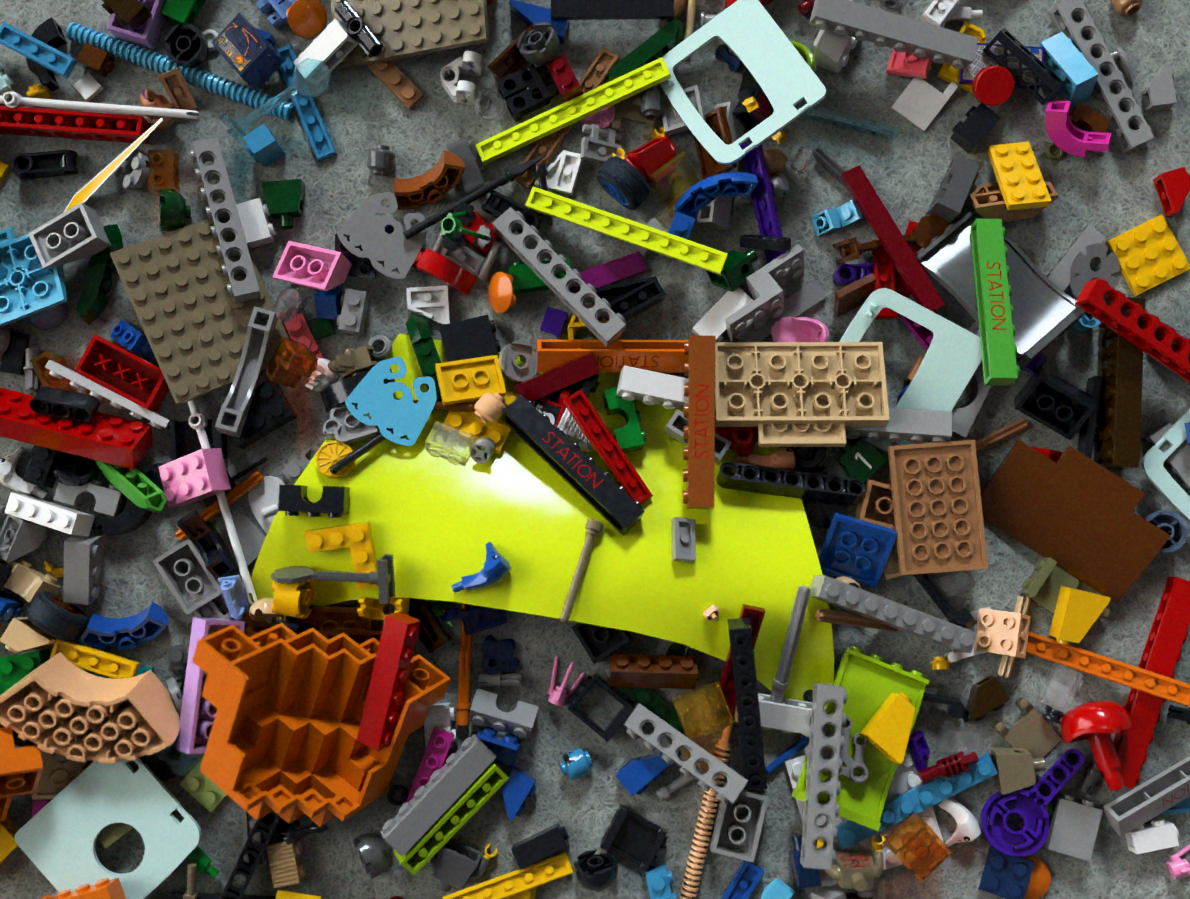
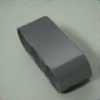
(471, 178)

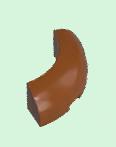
(431, 185)

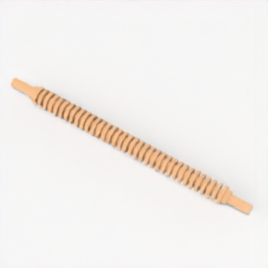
(697, 854)

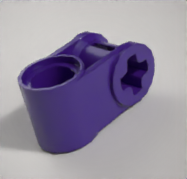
(853, 271)

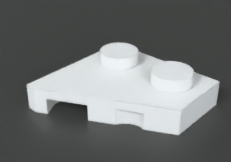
(563, 173)
(430, 302)

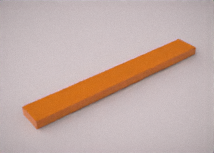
(1109, 669)

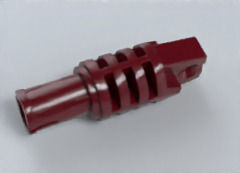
(948, 767)

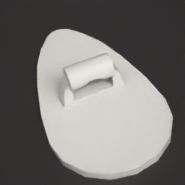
(265, 500)

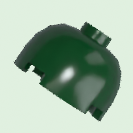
(172, 210)

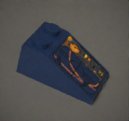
(248, 51)

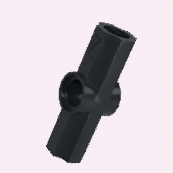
(353, 22)

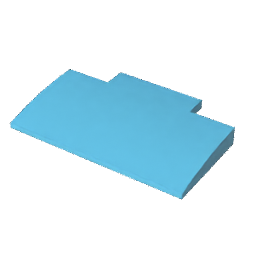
(24, 282)

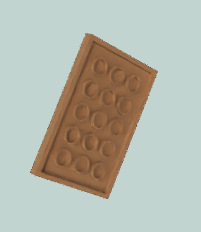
(937, 507)

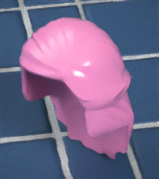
(799, 330)

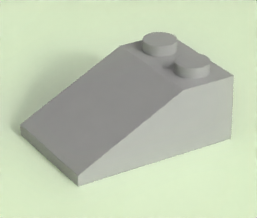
(69, 237)
(187, 576)

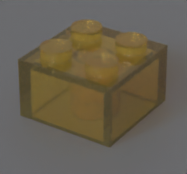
(702, 710)

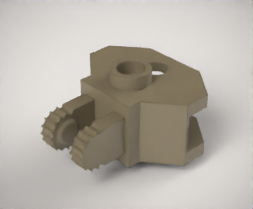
(353, 362)

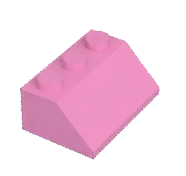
(312, 266)

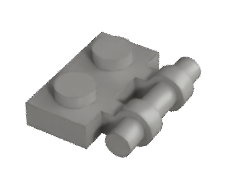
(599, 150)

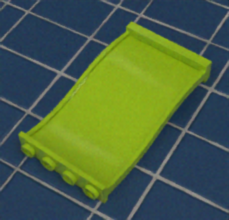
(867, 687)

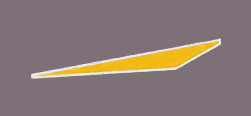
(85, 192)

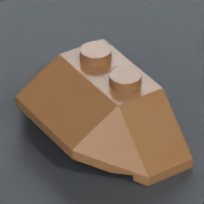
(990, 203)

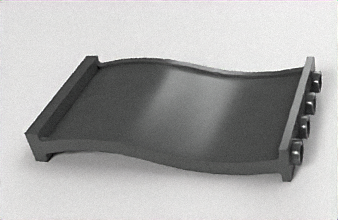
(1039, 306)

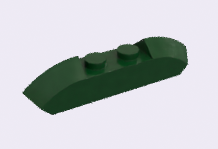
(650, 50)
(98, 276)
(424, 348)

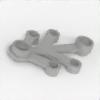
(851, 764)

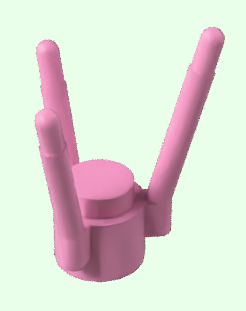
(559, 694)
(1179, 867)

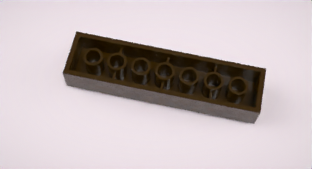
(1119, 401)

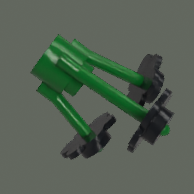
(454, 231)

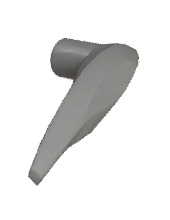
(1124, 62)

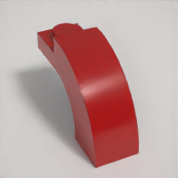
(444, 271)

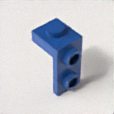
(132, 340)

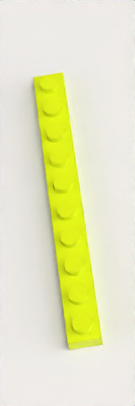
(573, 111)
(627, 230)

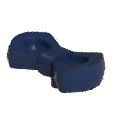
(722, 53)

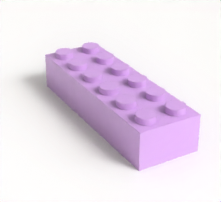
(196, 712)

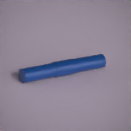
(787, 754)

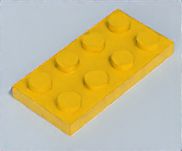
(1018, 176)

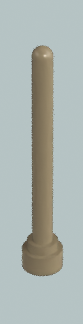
(593, 529)

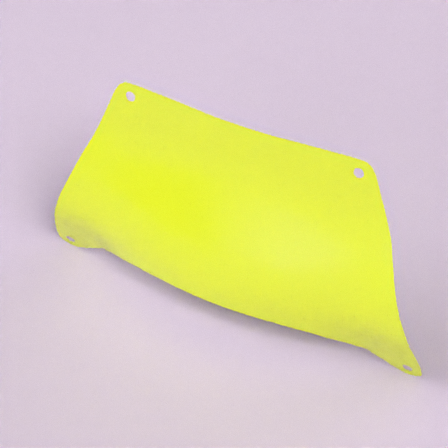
(443, 514)

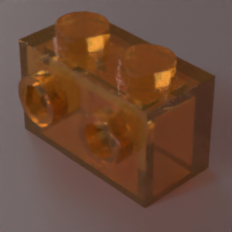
(163, 171)
(46, 379)

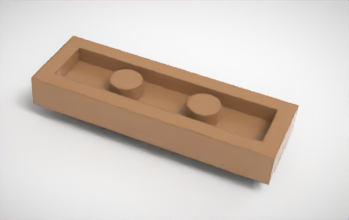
(397, 83)

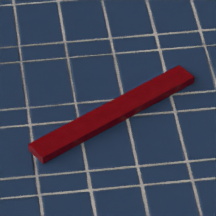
(892, 239)

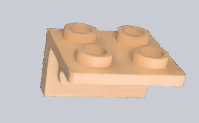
(1002, 632)

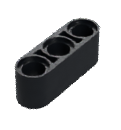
(64, 404)

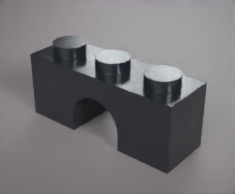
(295, 500)

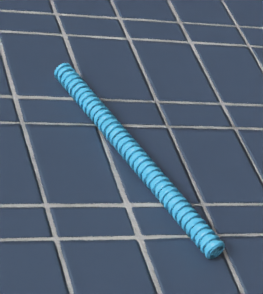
(162, 64)

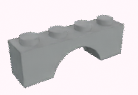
(964, 417)

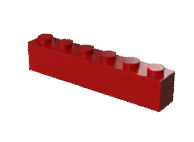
(388, 680)

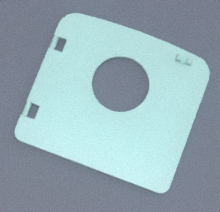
(66, 829)

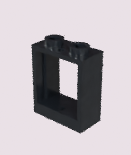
(615, 723)

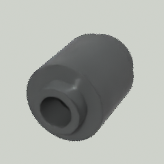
(651, 103)

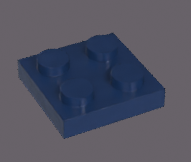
(1006, 875)

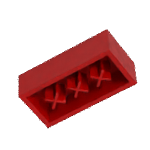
(123, 373)

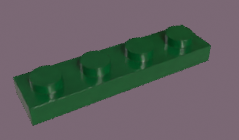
(654, 703)

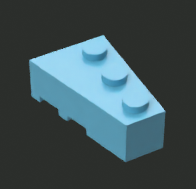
(1070, 67)

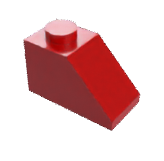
(1172, 189)

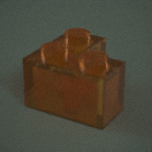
(291, 362)

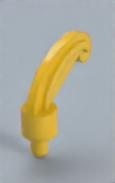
(50, 569)

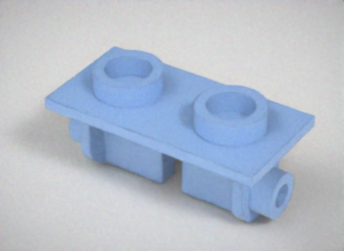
(234, 596)

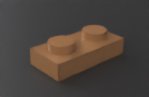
(178, 90)

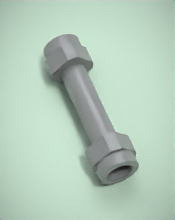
(664, 791)

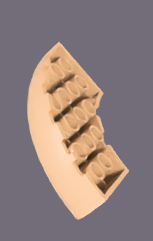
(90, 714)

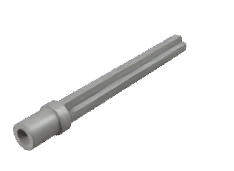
(780, 681)

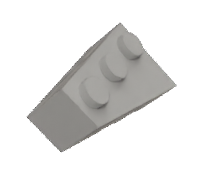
(83, 567)

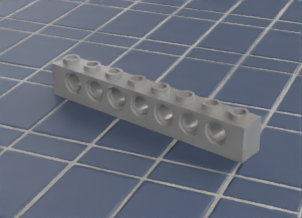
(1109, 103)
(206, 151)
(605, 332)
(810, 856)

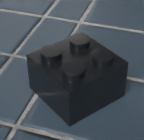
(601, 640)

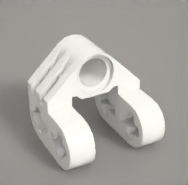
(461, 90)

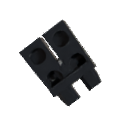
(526, 91)

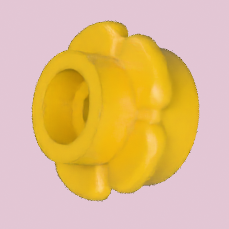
(940, 663)

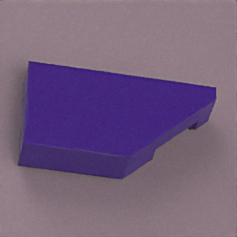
(918, 749)

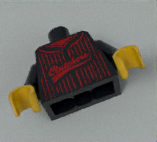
(755, 108)

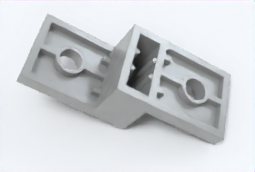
(767, 295)

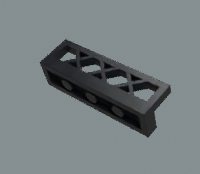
(1029, 60)

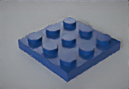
(856, 549)

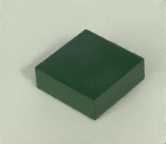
(321, 328)

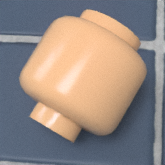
(489, 407)

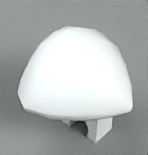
(322, 377)

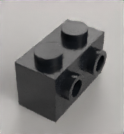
(41, 467)

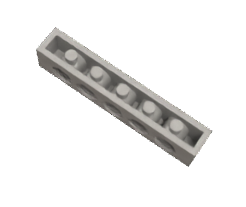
(734, 781)

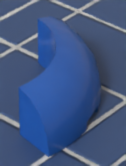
(723, 184)
(124, 632)

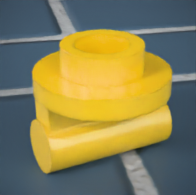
(38, 91)

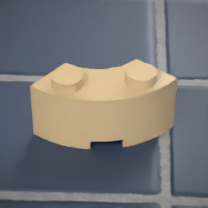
(29, 581)

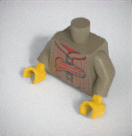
(858, 867)

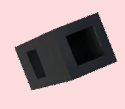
(540, 845)

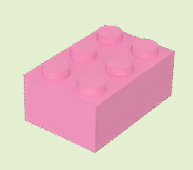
(194, 477)

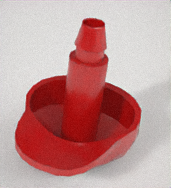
(1096, 723)

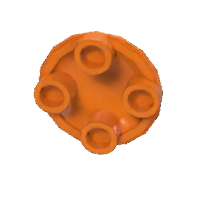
(307, 18)
(501, 292)
(1039, 879)

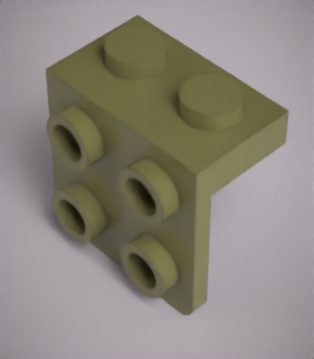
(1045, 583)

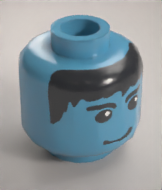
(576, 764)

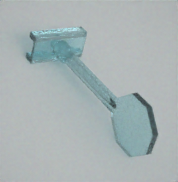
(309, 79)

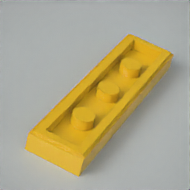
(96, 660)

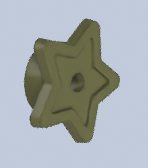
(1047, 154)

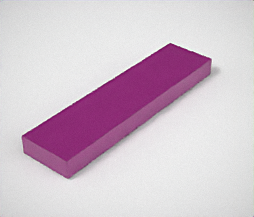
(613, 271)

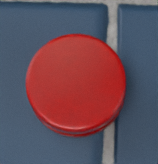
(993, 85)

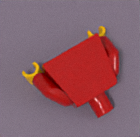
(651, 155)

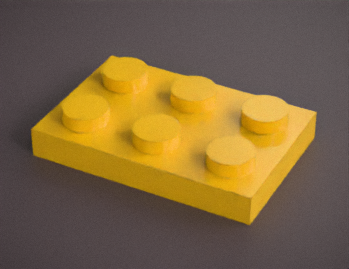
(469, 379)

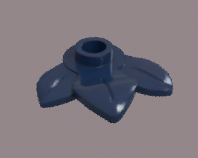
(501, 653)

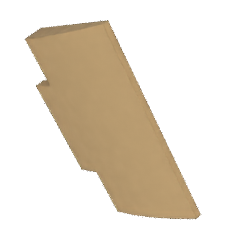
(800, 390)

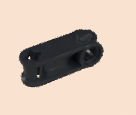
(45, 164)
(499, 203)

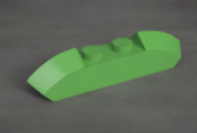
(134, 486)

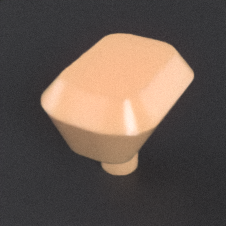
(712, 613)

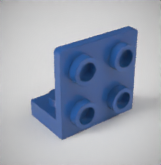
(503, 746)

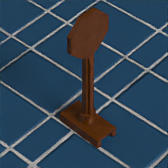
(923, 233)

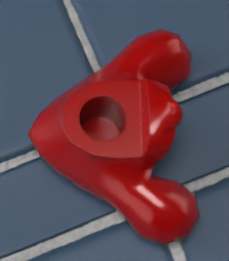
(742, 438)

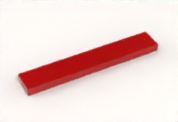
(606, 446)

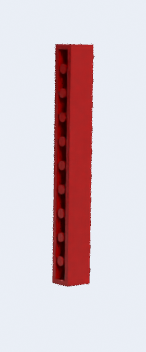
(1160, 657)

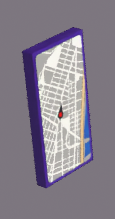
(982, 60)

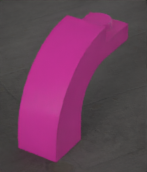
(1067, 135)

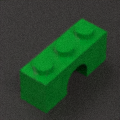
(630, 437)

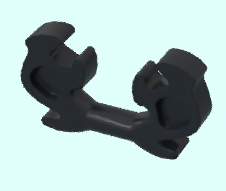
(291, 834)

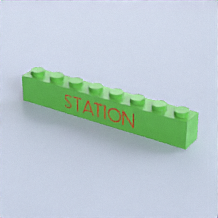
(994, 302)

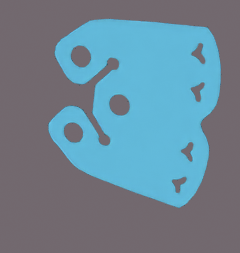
(385, 410)

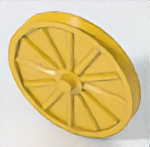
(329, 455)

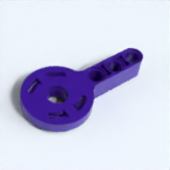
(1029, 806)

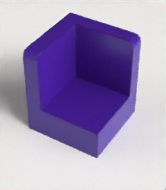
(554, 322)

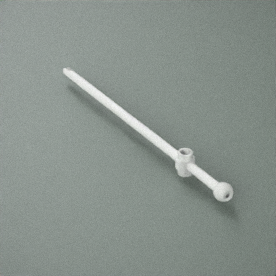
(13, 99)
(200, 428)

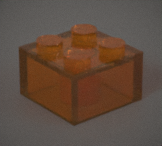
(917, 847)

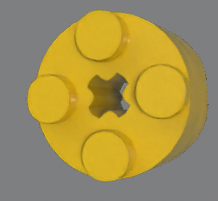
(294, 598)

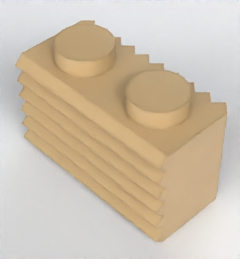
(285, 863)

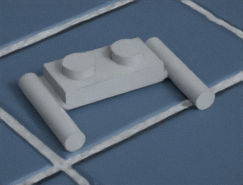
(469, 258)

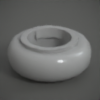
(387, 349)

